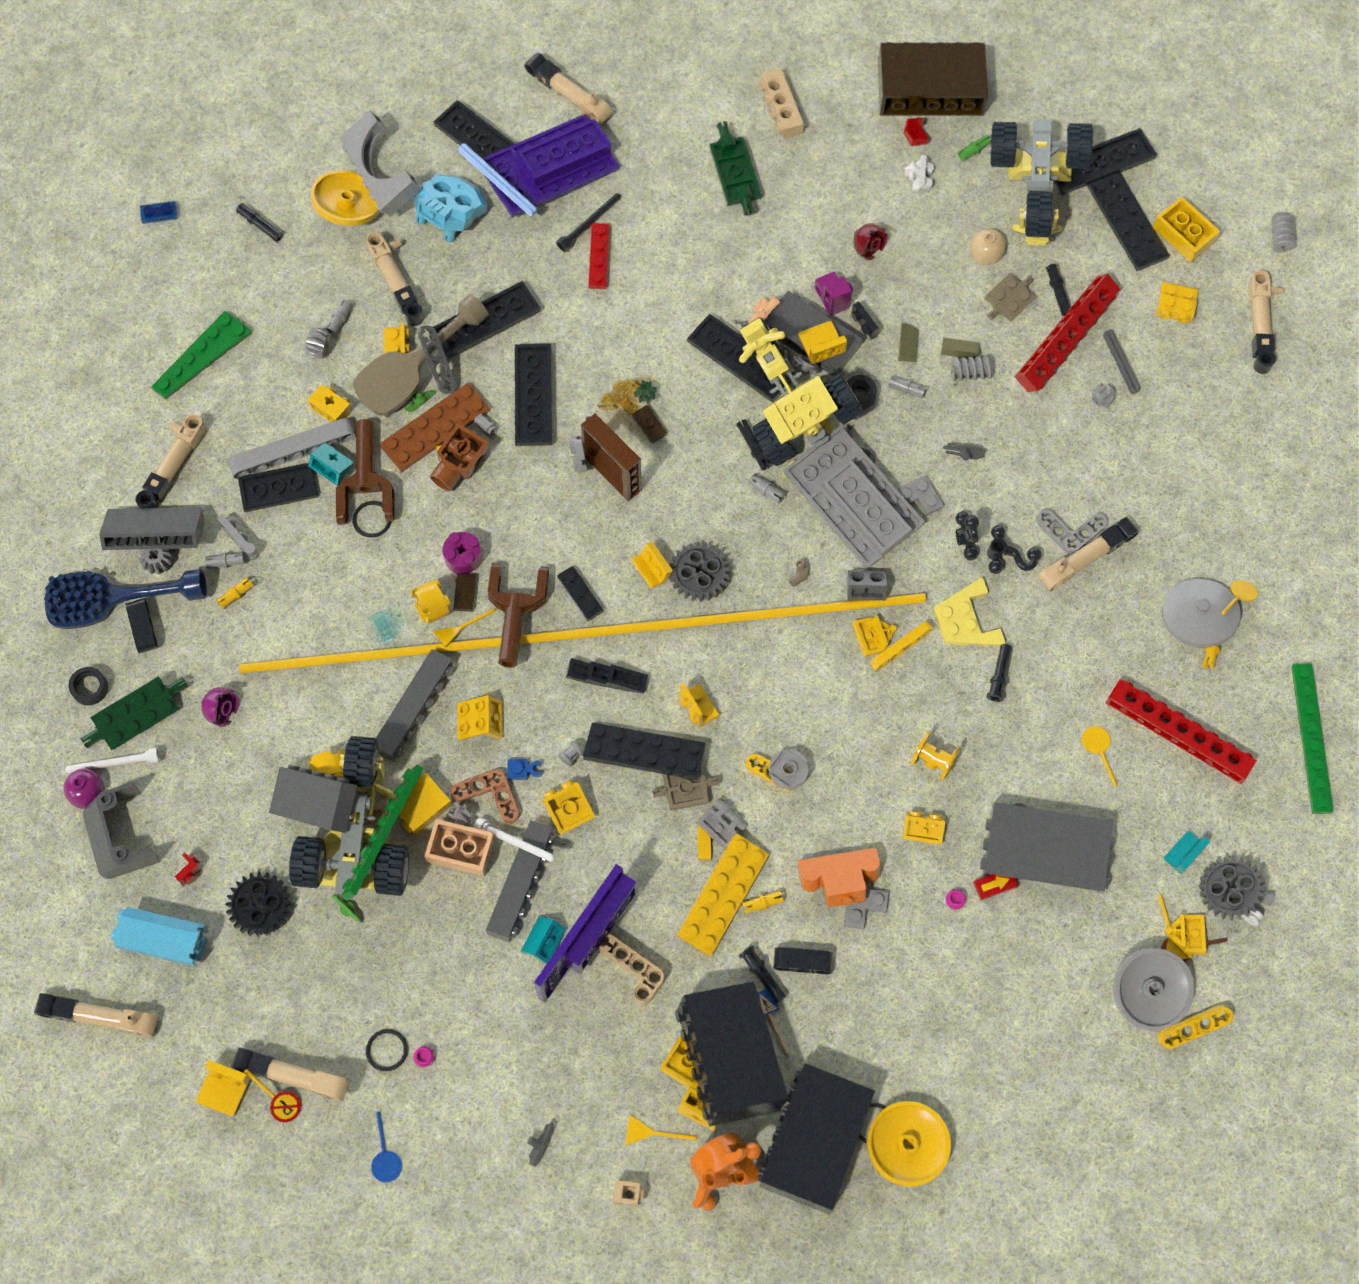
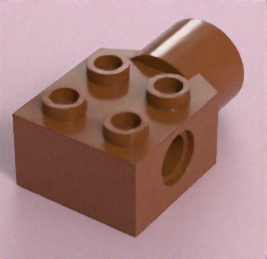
(458, 457)

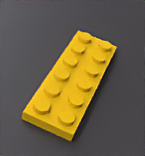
(722, 895)

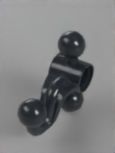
(967, 534)
(996, 566)

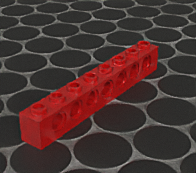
(1067, 333)
(1186, 740)

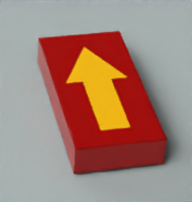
(993, 885)

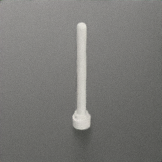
(151, 755)
(483, 824)

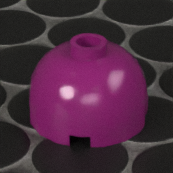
(219, 705)
(82, 787)

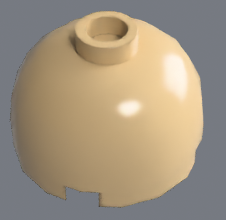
(987, 246)

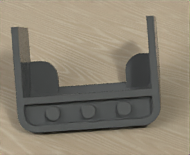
(112, 860)

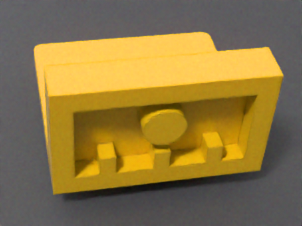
(822, 342)
(698, 705)
(479, 718)
(222, 1088)

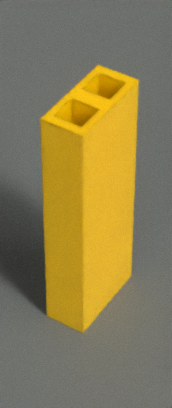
(704, 844)

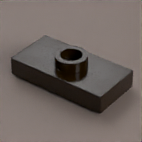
(649, 424)

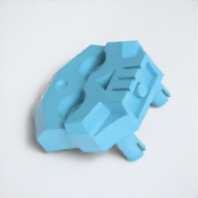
(449, 204)

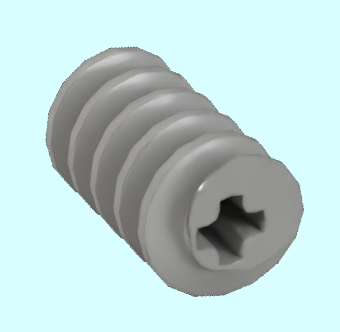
(1283, 232)
(970, 367)

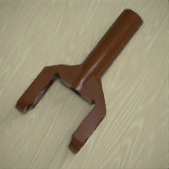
(365, 478)
(515, 607)

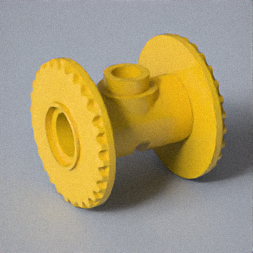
(933, 759)

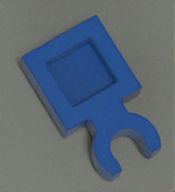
(520, 768)

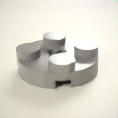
(577, 449)
(791, 780)

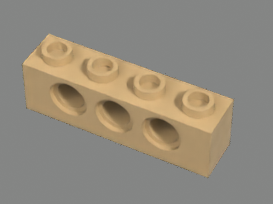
(781, 103)

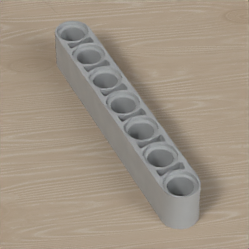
(290, 448)

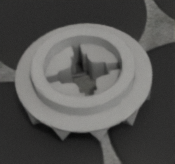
(804, 363)

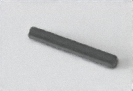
(1121, 362)

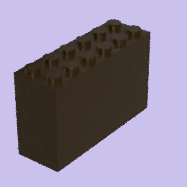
(932, 79)

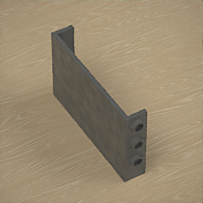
(1048, 847)

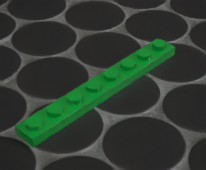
(1312, 739)
(379, 836)

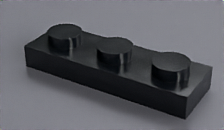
(580, 593)

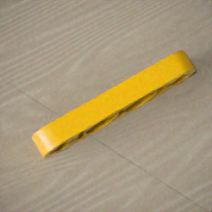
(901, 646)
(1196, 1030)

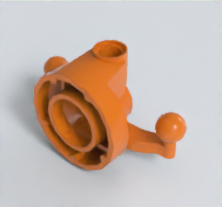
(721, 1164)

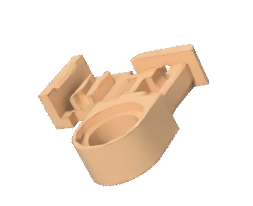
(764, 308)

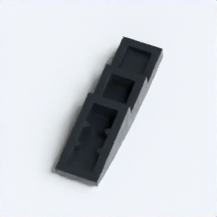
(606, 676)

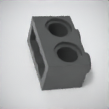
(866, 585)

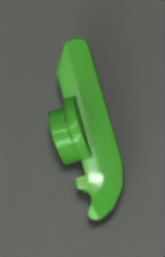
(419, 399)
(347, 908)

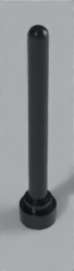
(564, 243)

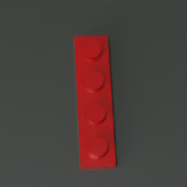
(598, 256)

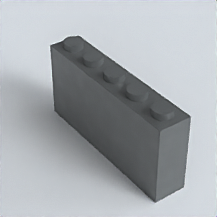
(795, 316)
(152, 528)
(313, 798)

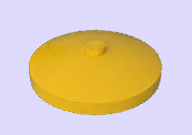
(343, 198)
(908, 1144)

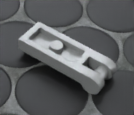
(238, 537)

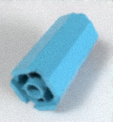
(159, 936)

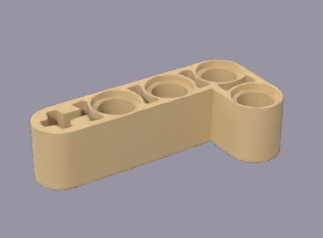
(627, 964)

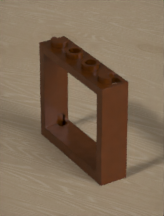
(597, 435)

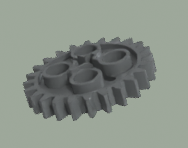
(707, 557)
(1248, 896)

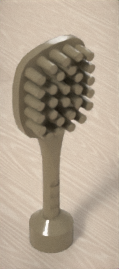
(396, 376)

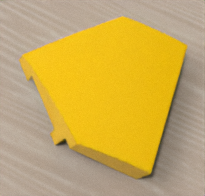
(873, 635)
(1188, 934)

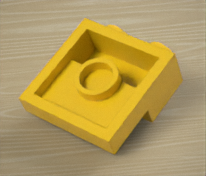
(1176, 302)
(567, 806)
(677, 1065)

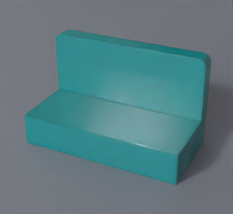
(1185, 851)
(543, 939)

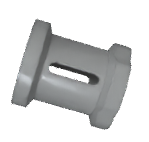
(570, 754)

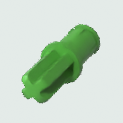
(973, 148)

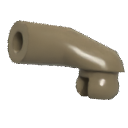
(801, 573)

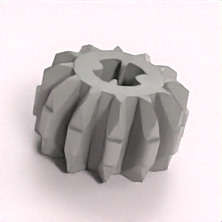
(316, 342)
(151, 564)

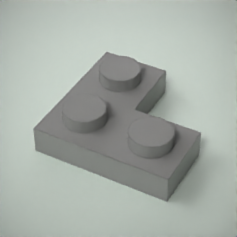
(923, 492)
(855, 913)

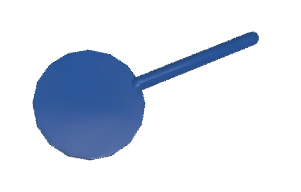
(387, 1164)

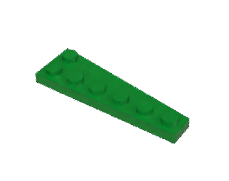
(209, 346)

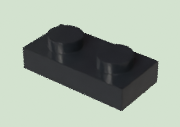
(867, 324)

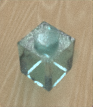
(382, 626)

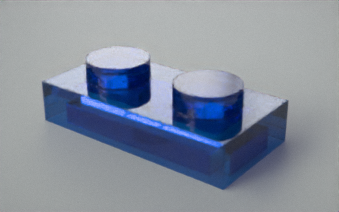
(158, 212)

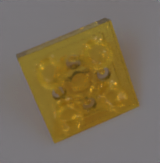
(619, 396)

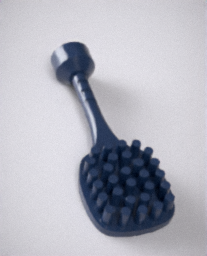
(88, 597)

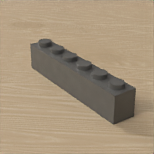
(413, 704)
(519, 884)

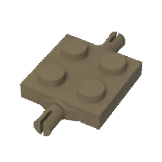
(1010, 297)
(685, 792)

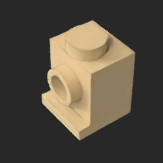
(620, 1189)

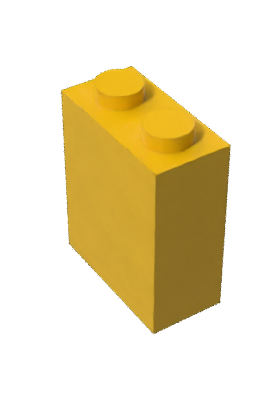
(423, 805)

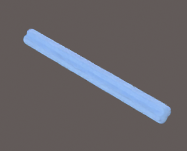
(497, 179)

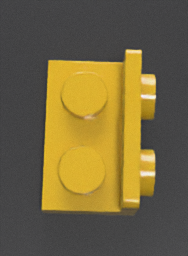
(396, 338)
(652, 565)
(923, 827)

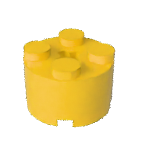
(430, 601)
(327, 763)

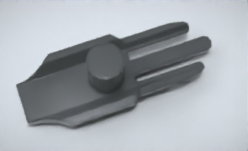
(966, 451)
(539, 1145)

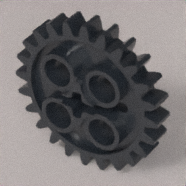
(245, 916)

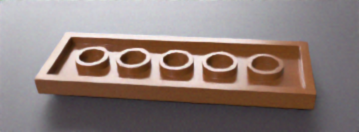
(433, 427)

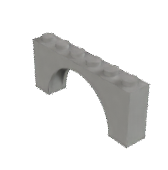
(359, 144)

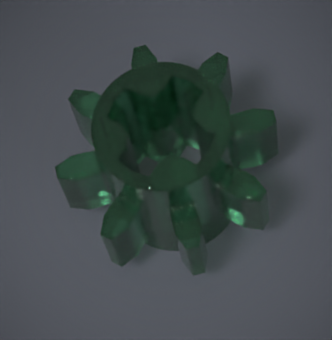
(645, 391)

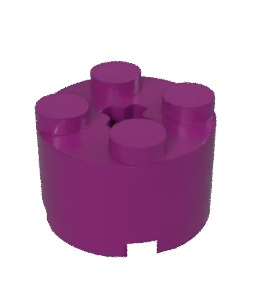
(462, 552)

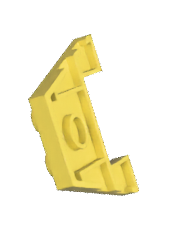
(959, 621)

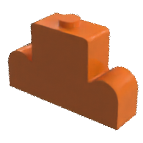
(840, 875)

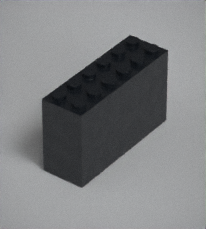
(731, 1054)
(815, 1138)

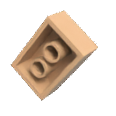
(459, 847)

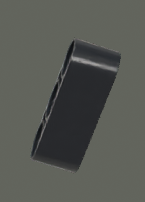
(141, 625)
(803, 960)

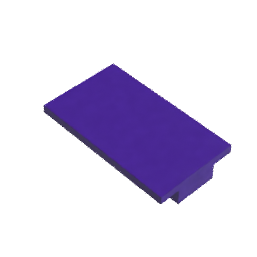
(554, 162)
(588, 931)

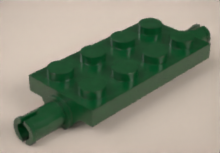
(735, 170)
(134, 712)

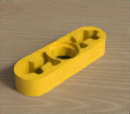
(756, 770)

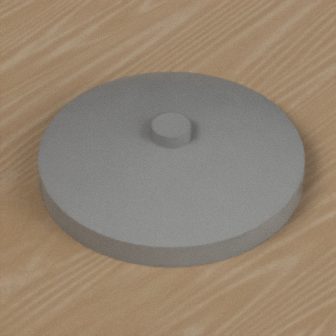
(1195, 613)
(1153, 989)

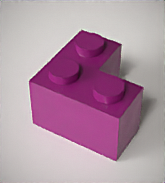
(834, 292)

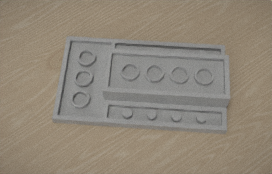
(854, 497)

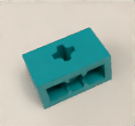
(330, 464)

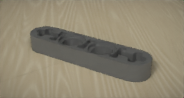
(434, 361)

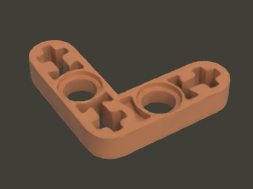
(496, 789)

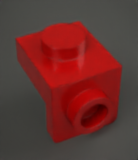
(914, 132)
(189, 872)

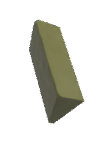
(908, 343)
(959, 348)

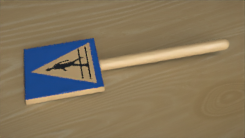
(769, 1006)

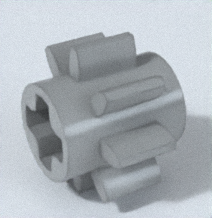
(1103, 395)
(460, 815)

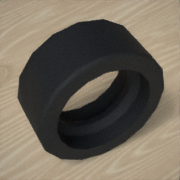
(78, 676)

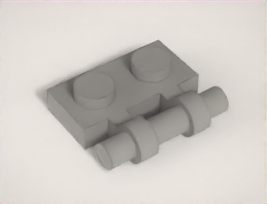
(716, 827)

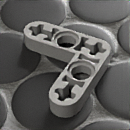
(1068, 536)

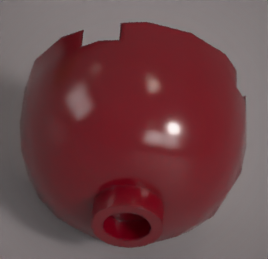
(869, 237)

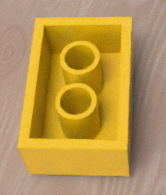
(1186, 229)

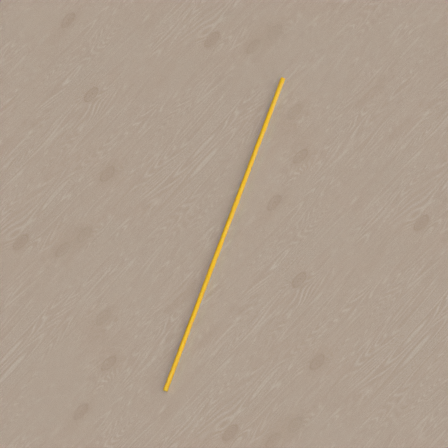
(582, 633)

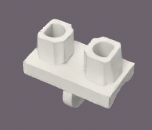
(917, 172)

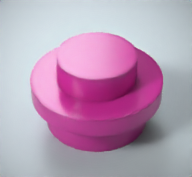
(955, 899)
(423, 1057)

